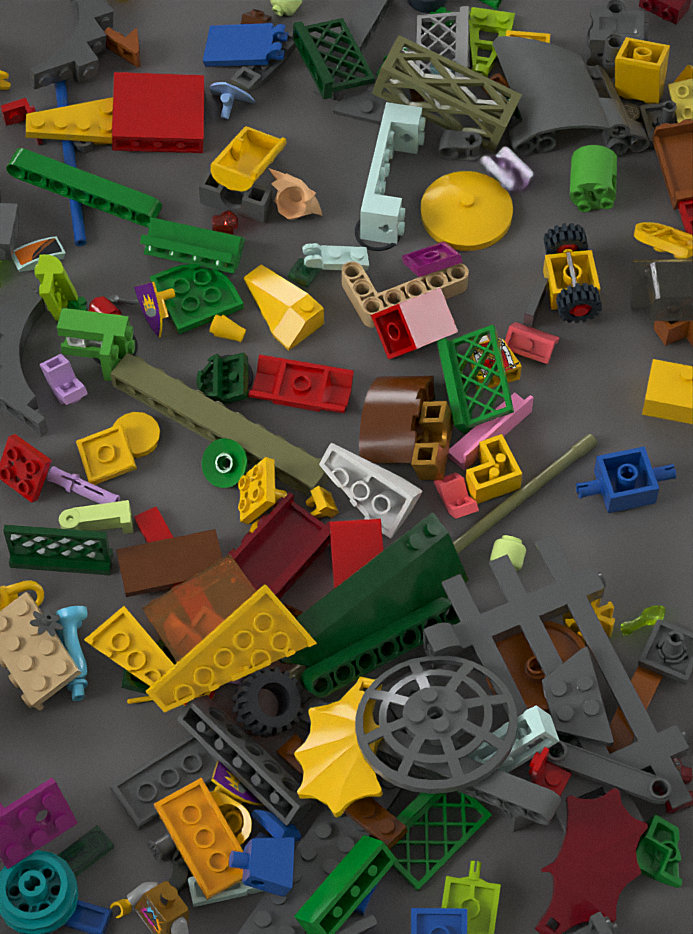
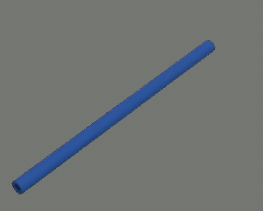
(69, 159)

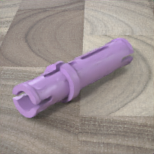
(75, 484)

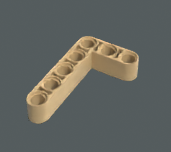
(357, 282)

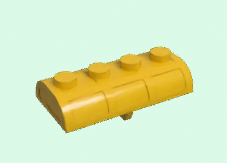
(246, 159)

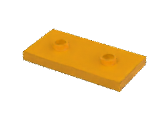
(201, 837)

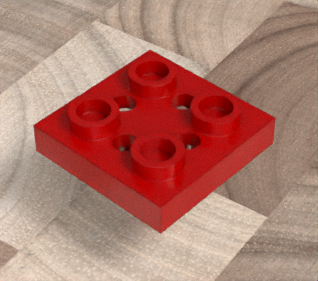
(29, 466)

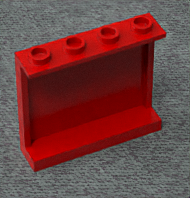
(158, 112)

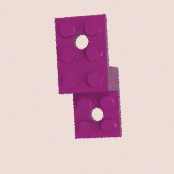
(18, 825)

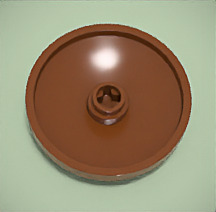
(525, 667)

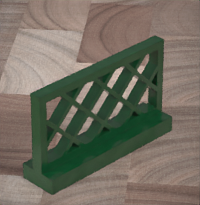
(316, 60)
(67, 557)

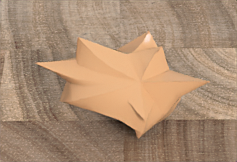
(294, 196)

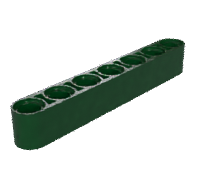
(371, 649)

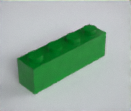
(346, 887)

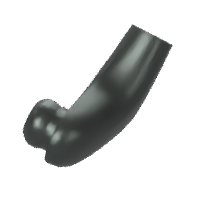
(180, 873)

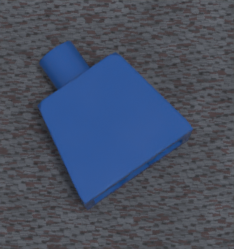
(266, 864)

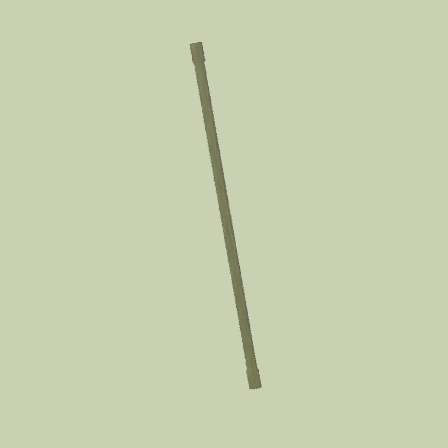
(577, 451)

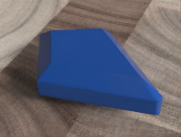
(275, 826)

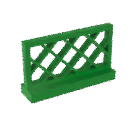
(455, 383)
(415, 811)

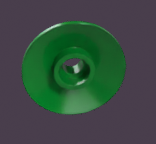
(215, 460)

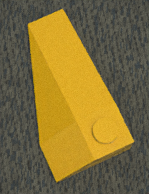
(285, 307)

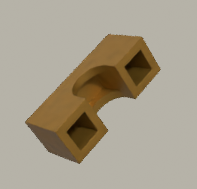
(431, 456)

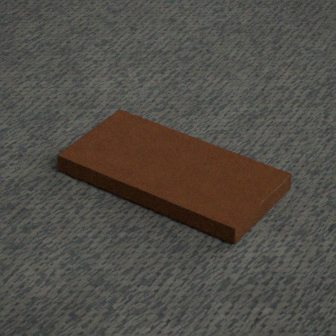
(166, 561)

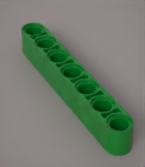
(83, 187)

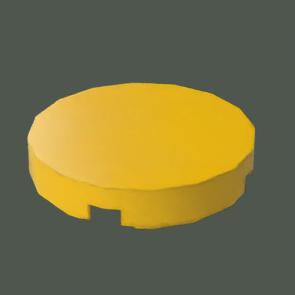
(141, 432)

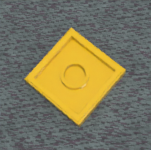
(106, 454)

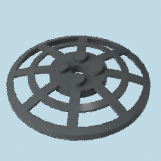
(436, 731)

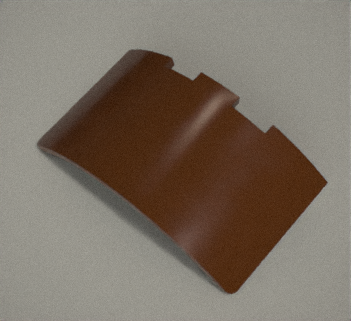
(392, 418)

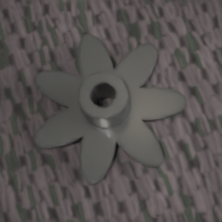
(46, 622)

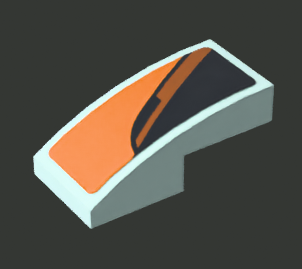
(28, 255)

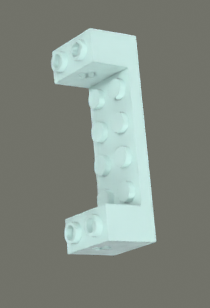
(380, 214)

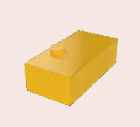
(670, 392)

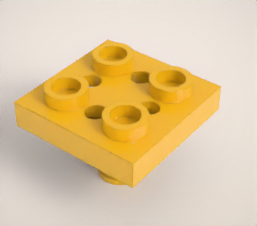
(258, 490)

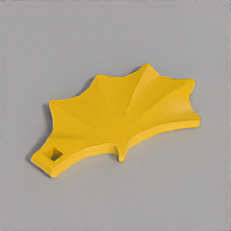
(331, 755)

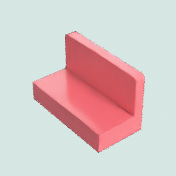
(531, 342)

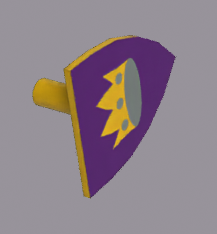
(153, 304)
(231, 786)

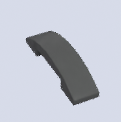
(258, 75)

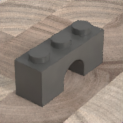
(252, 203)

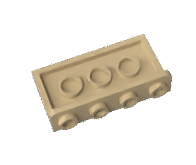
(35, 661)

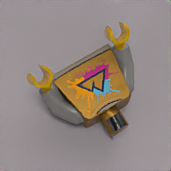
(158, 908)

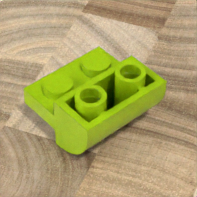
(55, 284)

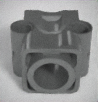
(608, 31)

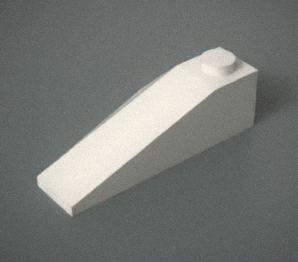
(371, 488)

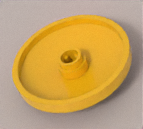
(466, 210)

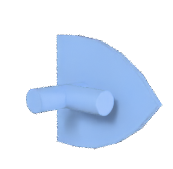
(228, 94)

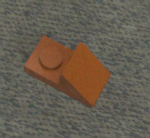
(125, 47)

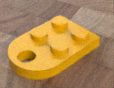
(665, 239)

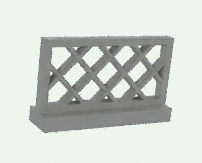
(462, 42)

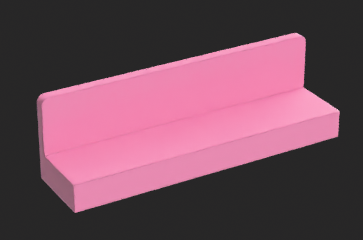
(465, 451)

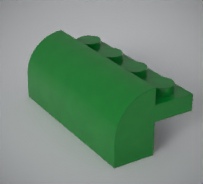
(193, 245)

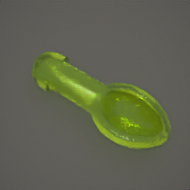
(648, 617)

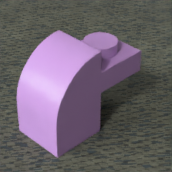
(63, 380)

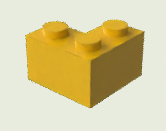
(498, 471)

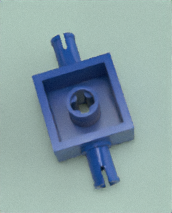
(626, 480)

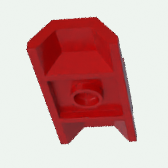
(302, 384)

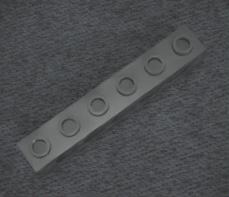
(245, 759)

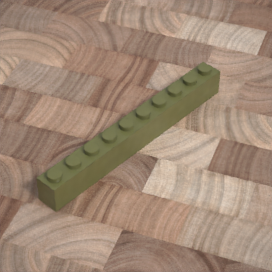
(215, 421)

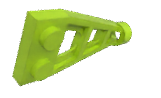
(487, 21)

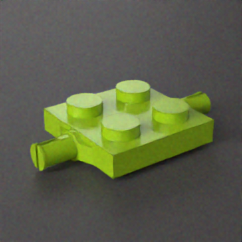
(476, 896)

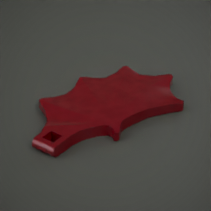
(592, 861)

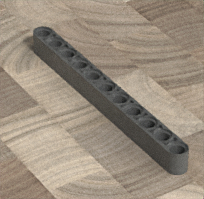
(498, 789)

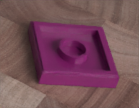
(431, 259)

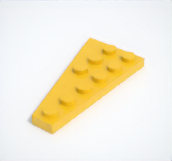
(76, 122)
(242, 644)

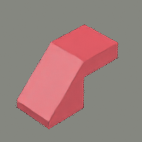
(455, 495)

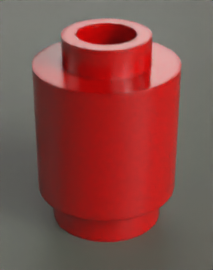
(103, 305)

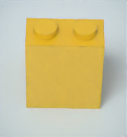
(641, 70)

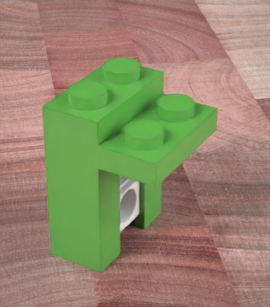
(96, 336)

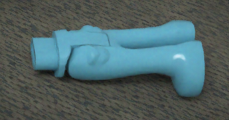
(71, 620)

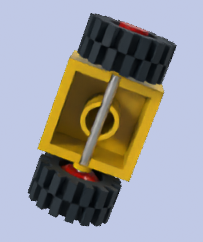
(571, 274)

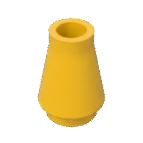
(227, 329)

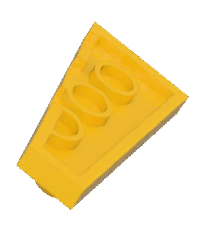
(130, 647)

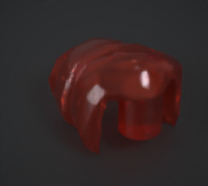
(225, 222)

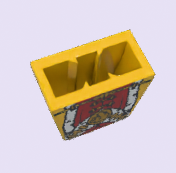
(511, 363)

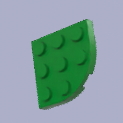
(198, 295)

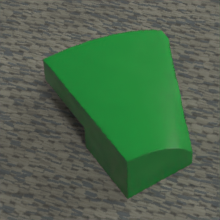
(659, 852)

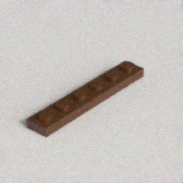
(364, 811)

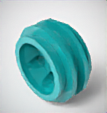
(25, 876)

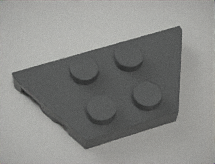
(363, 105)
(576, 700)

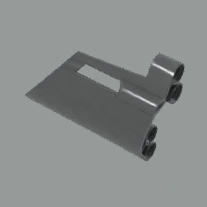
(561, 96)

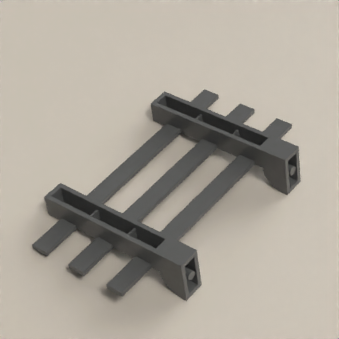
(526, 614)

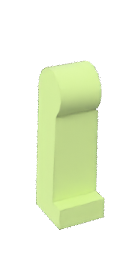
(98, 517)

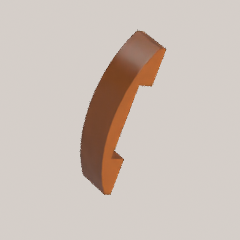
(646, 685)

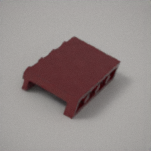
(281, 546)

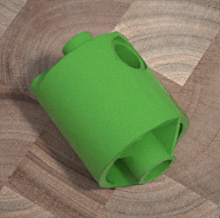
(593, 178)

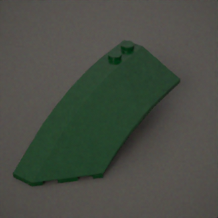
(381, 591)

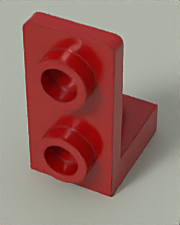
(16, 112)
(547, 774)

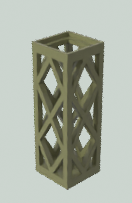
(401, 72)

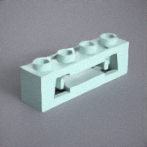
(531, 726)

